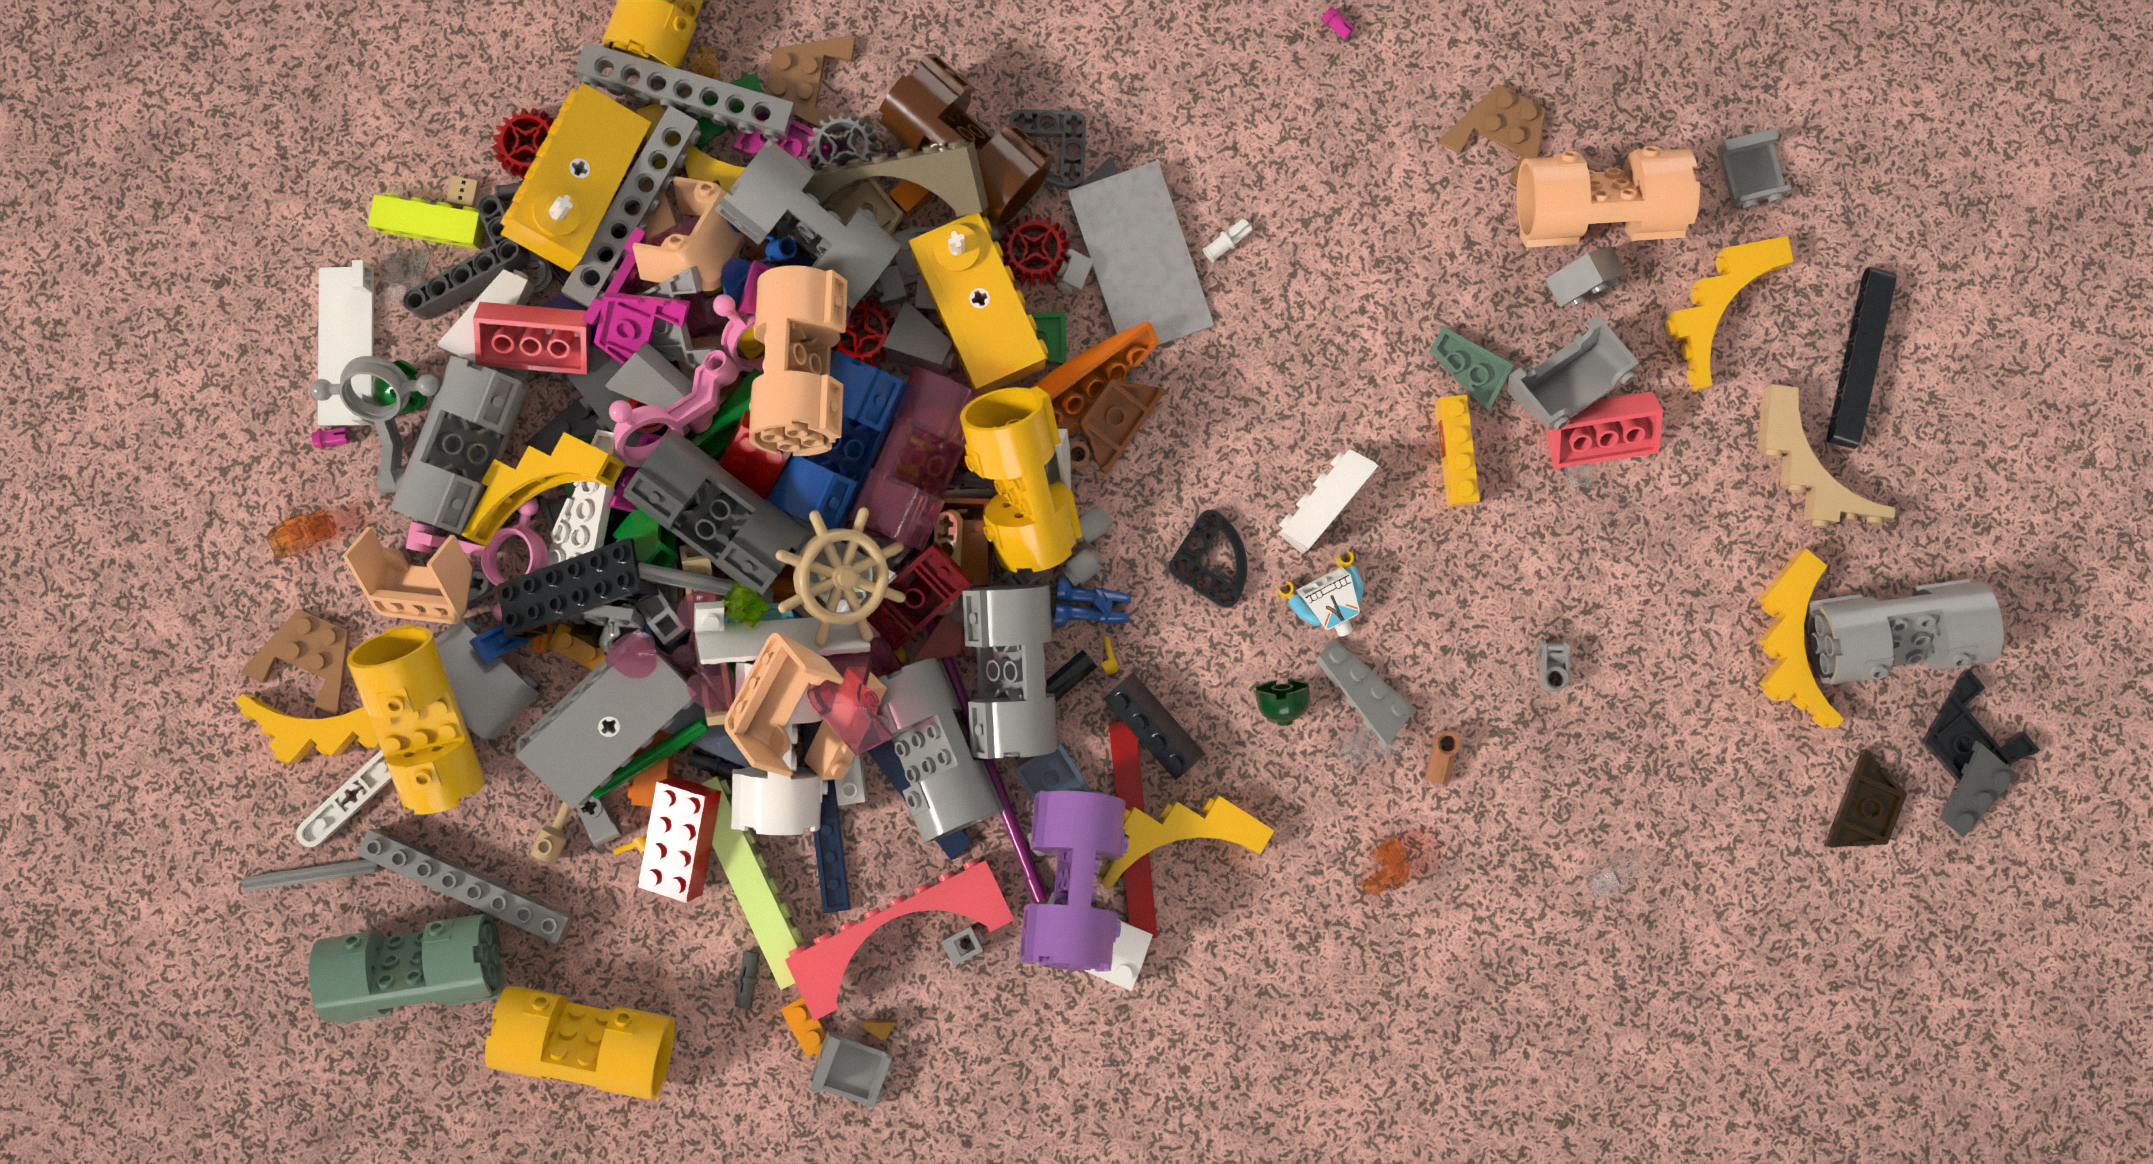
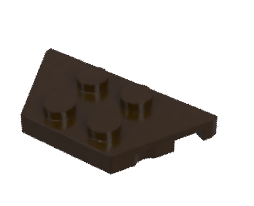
(1867, 807)

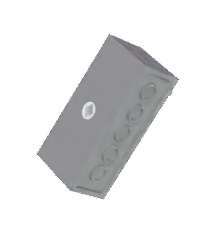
(601, 727)

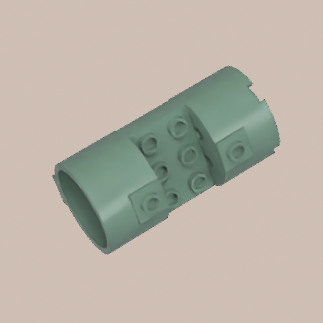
(371, 974)

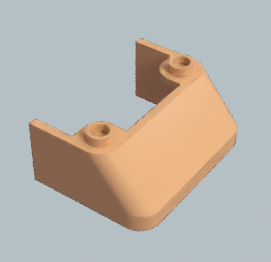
(707, 246)
(410, 591)
(769, 699)

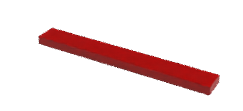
(1129, 788)

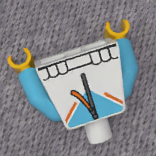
(1329, 599)

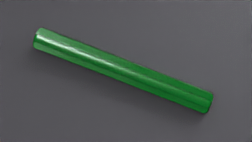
(653, 756)

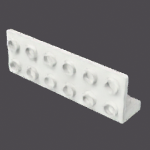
(345, 334)
(742, 643)

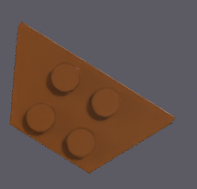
(1116, 418)

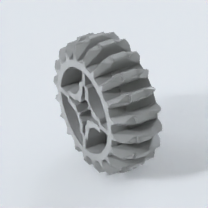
(853, 130)

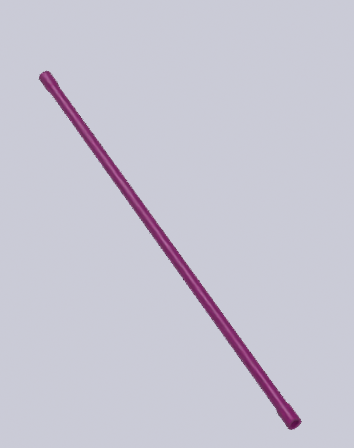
(1033, 878)

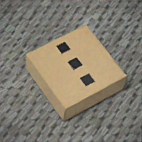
(463, 191)

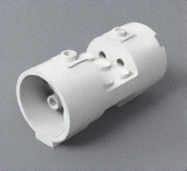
(774, 801)

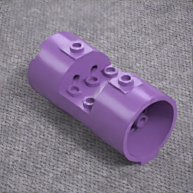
(1080, 832)

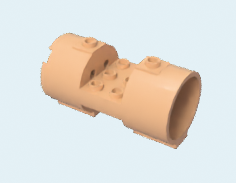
(1651, 195)
(796, 399)

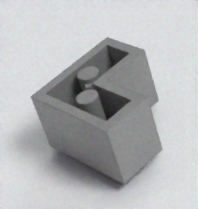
(1589, 273)

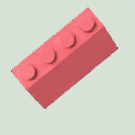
(531, 338)
(1609, 431)

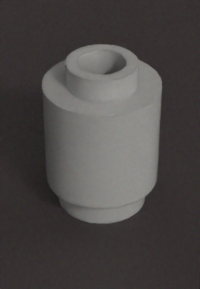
(1093, 525)
(1082, 567)

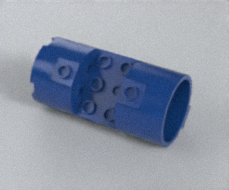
(833, 478)

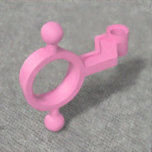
(739, 322)
(714, 371)
(423, 537)

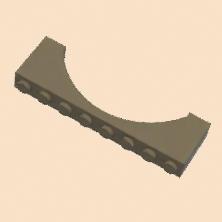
(946, 171)

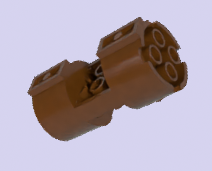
(932, 109)

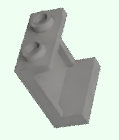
(1752, 169)
(851, 1069)

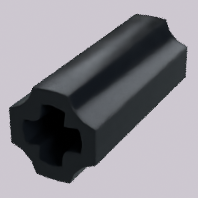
(1070, 675)

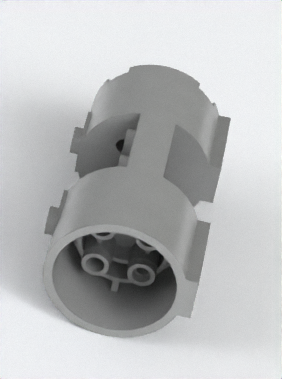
(772, 196)
(458, 443)
(1938, 625)
(1012, 707)
(945, 782)

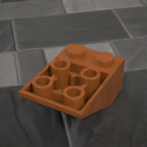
(976, 549)

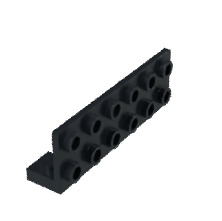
(572, 588)

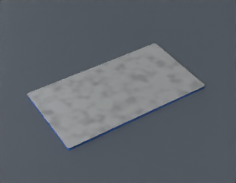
(1141, 253)

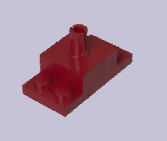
(930, 585)

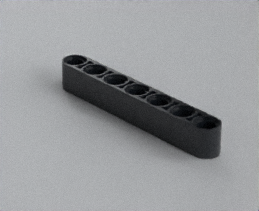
(1861, 357)

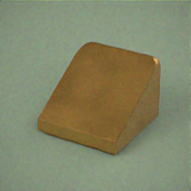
(879, 1027)

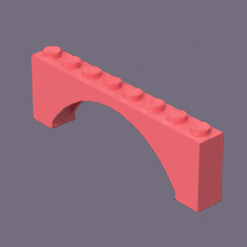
(822, 966)

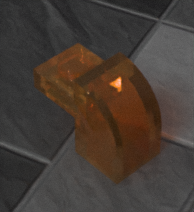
(299, 531)
(1393, 864)

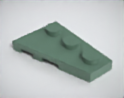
(1471, 366)

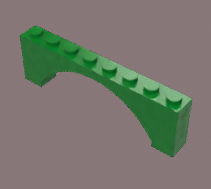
(654, 542)

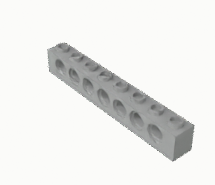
(597, 58)
(671, 124)
(466, 885)

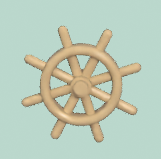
(840, 576)

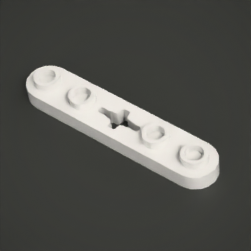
(333, 813)

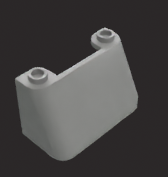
(1574, 376)
(487, 693)

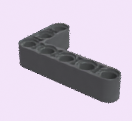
(474, 267)

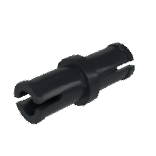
(714, 765)

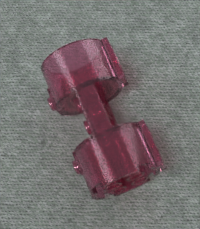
(916, 460)

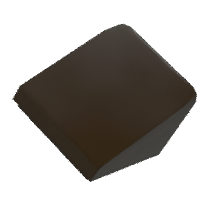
(588, 633)

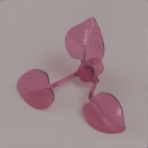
(635, 658)

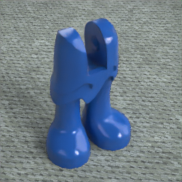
(1099, 596)

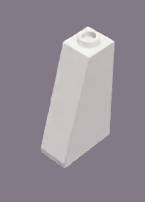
(504, 289)

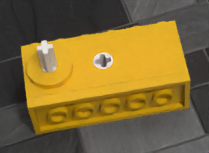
(574, 177)
(966, 268)

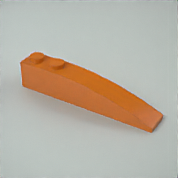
(1082, 377)

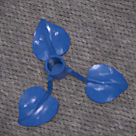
(778, 250)

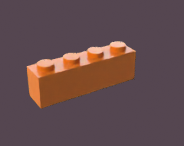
(643, 787)

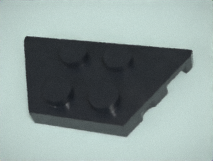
(573, 421)

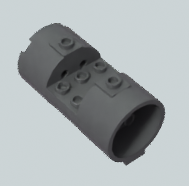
(714, 512)

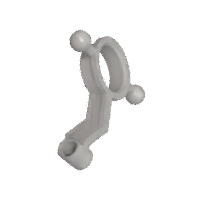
(383, 416)

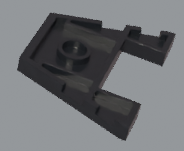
(1956, 731)

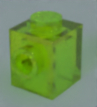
(744, 605)

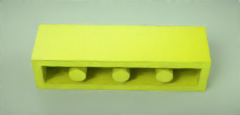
(426, 221)

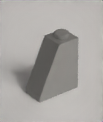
(919, 343)
(650, 379)

